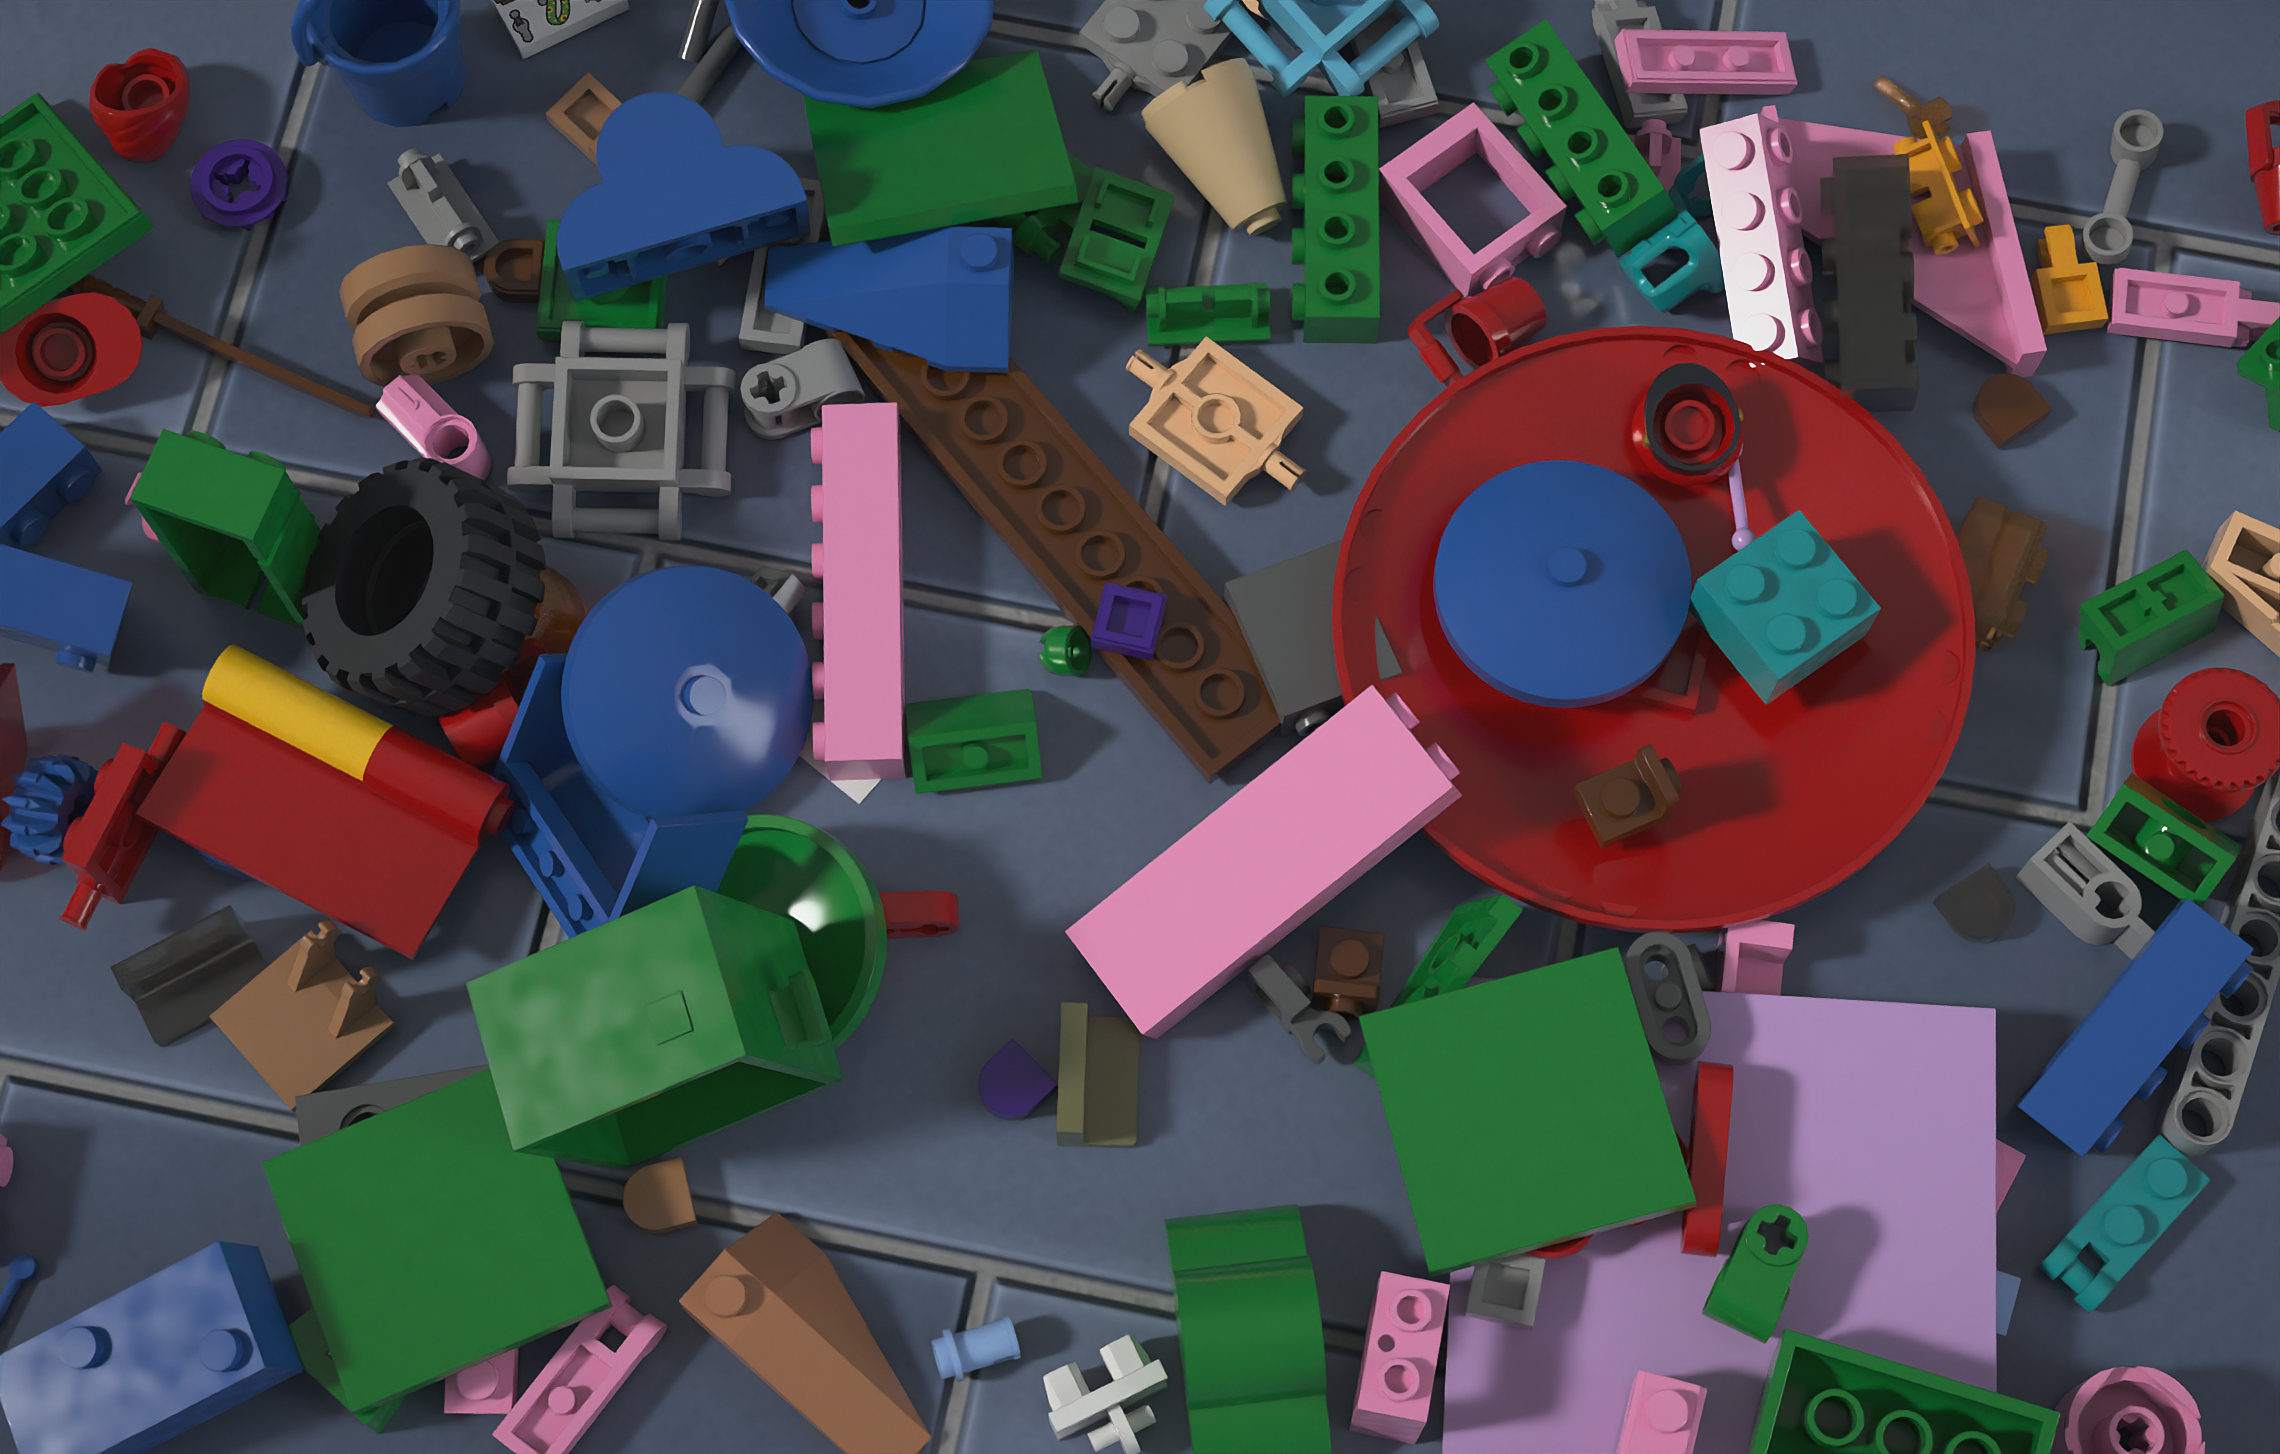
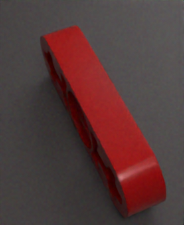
(1707, 1157)

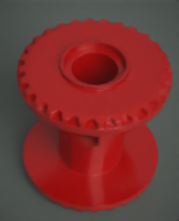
(2211, 742)

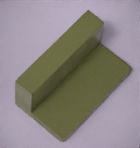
(1097, 1079)

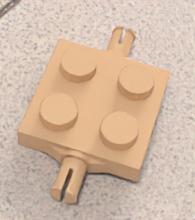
(1215, 420)

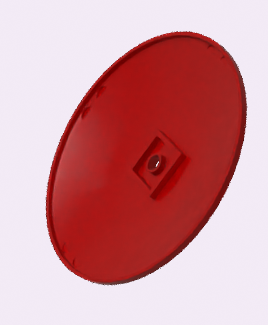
(1771, 793)

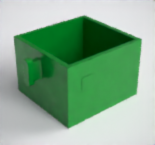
(653, 1031)

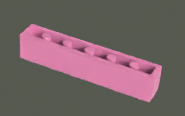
(861, 592)

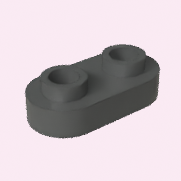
(1668, 1000)

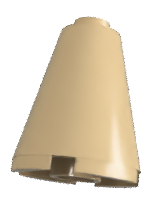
(1222, 144)

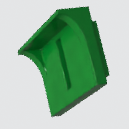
(1107, 262)

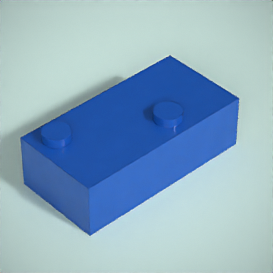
(61, 608)
(151, 1358)

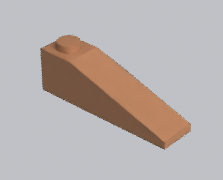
(798, 1330)

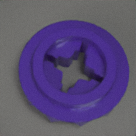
(229, 164)

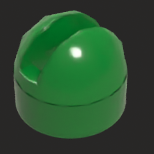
(1065, 651)

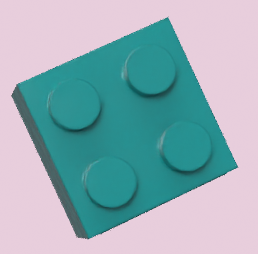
(1782, 607)

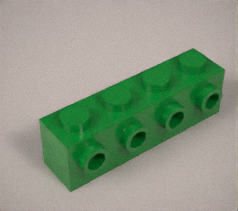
(1581, 138)
(1339, 220)

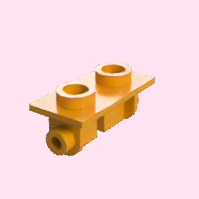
(1949, 211)

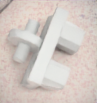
(1133, 1381)

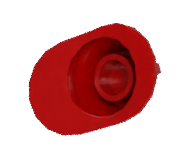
(70, 349)

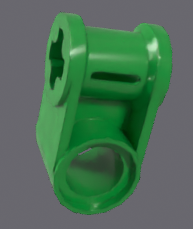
(1751, 1281)

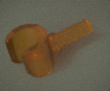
(1935, 111)

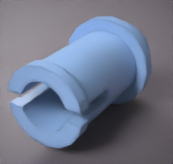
(975, 1348)

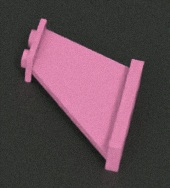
(1971, 289)

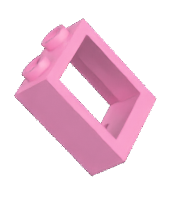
(1440, 153)
(1399, 1358)

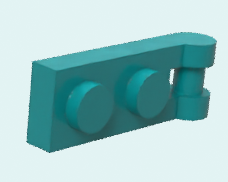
(2125, 1221)

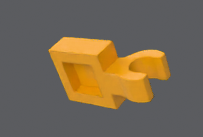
(2066, 292)

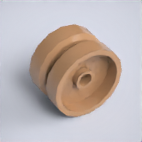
(416, 314)

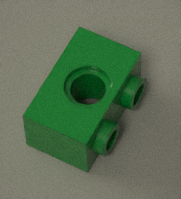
(2164, 841)

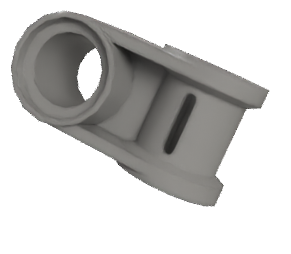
(799, 388)

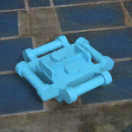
(1320, 32)

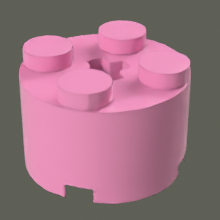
(2138, 1398)

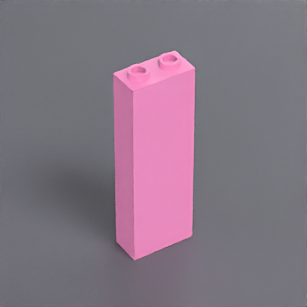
(1265, 861)

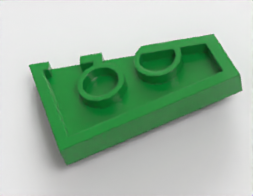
(1455, 954)

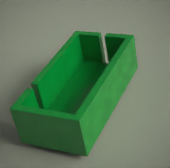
(230, 522)

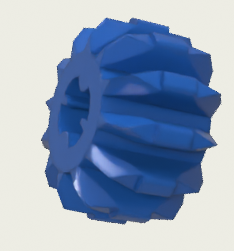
(46, 803)

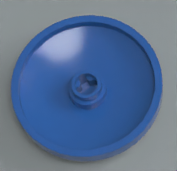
(1562, 583)
(687, 693)

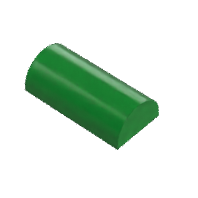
(1857, 1403)

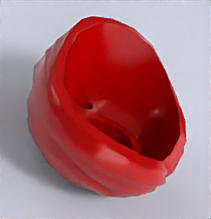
(141, 104)

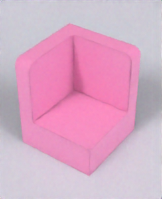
(1753, 957)

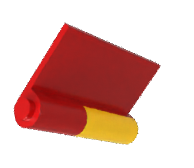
(325, 801)

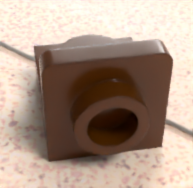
(1629, 797)
(1347, 972)

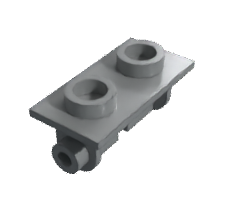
(440, 205)

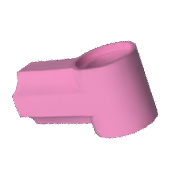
(433, 425)

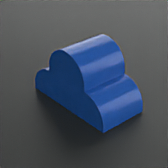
(673, 199)

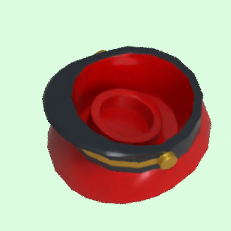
(1688, 426)

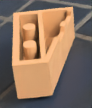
(2247, 571)

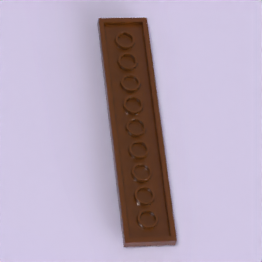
(1076, 532)

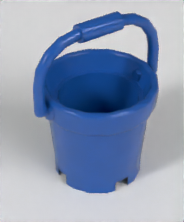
(390, 53)

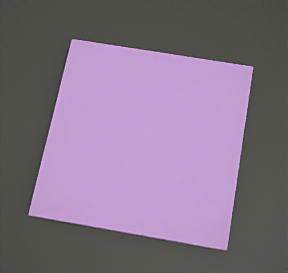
(1856, 1121)

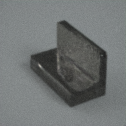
(190, 974)

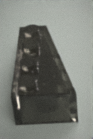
(1871, 281)

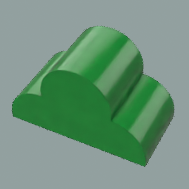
(1249, 1332)

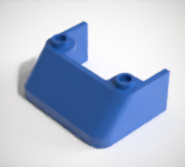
(581, 845)

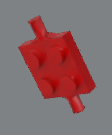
(109, 840)

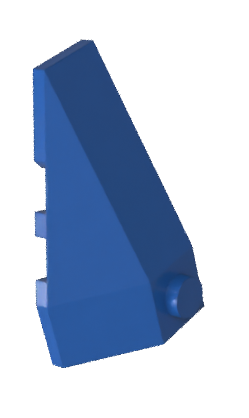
(917, 292)

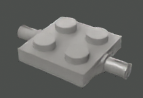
(1151, 45)

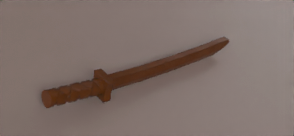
(153, 315)

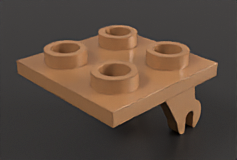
(304, 1017)

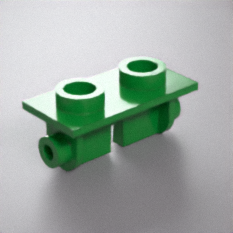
(1217, 311)

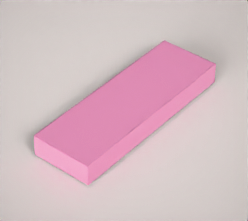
(1705, 62)

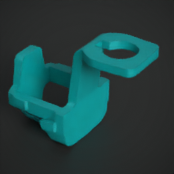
(1704, 264)

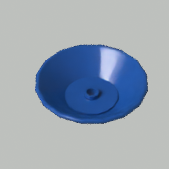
(863, 54)

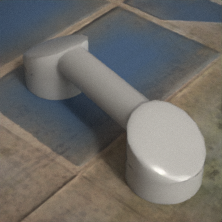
(2133, 148)

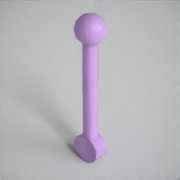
(1743, 535)

